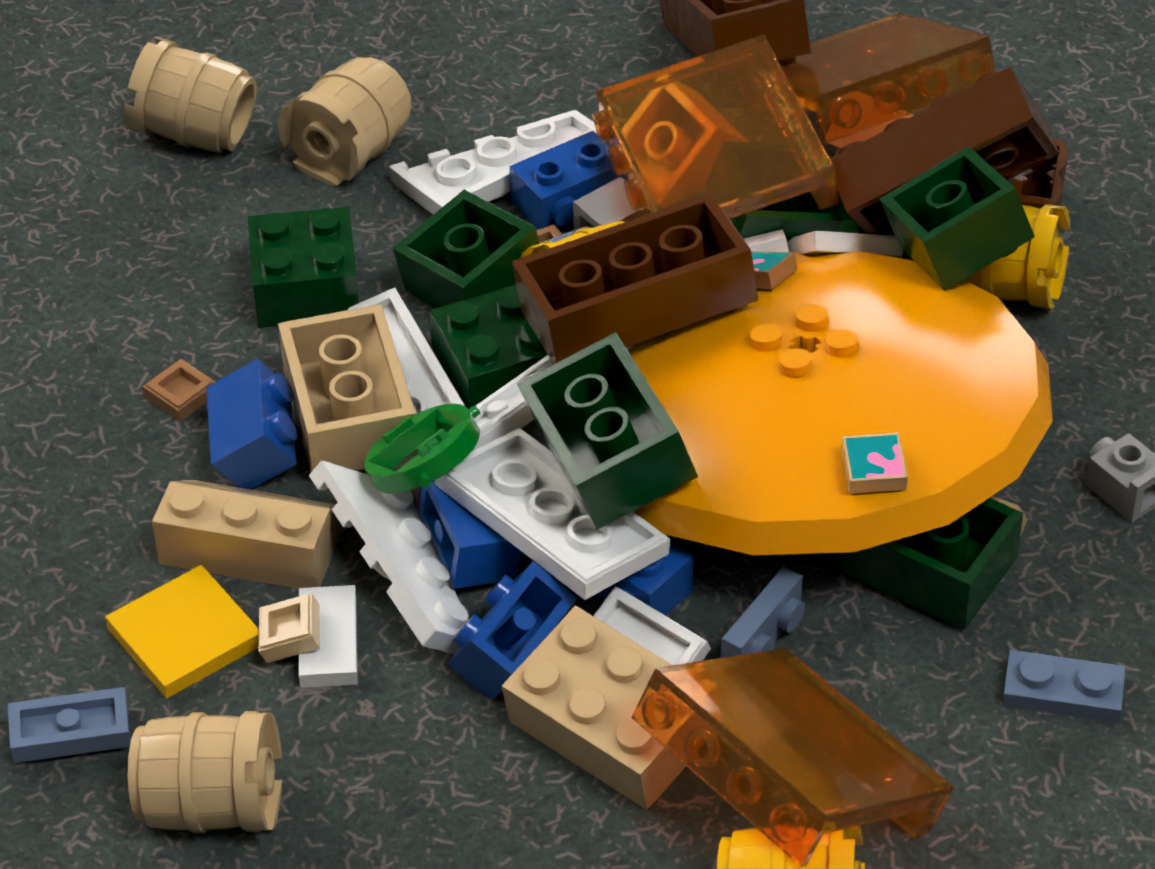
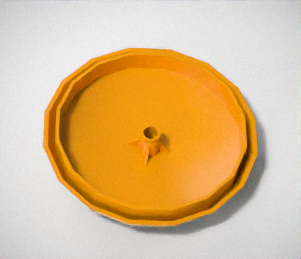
(832, 355)

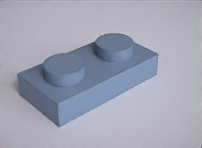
(771, 613)
(1064, 686)
(69, 725)

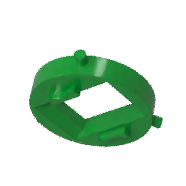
(440, 436)

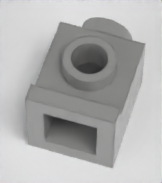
(1123, 475)

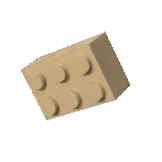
(580, 702)

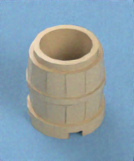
(190, 97)
(345, 119)
(206, 772)

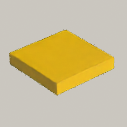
(183, 631)

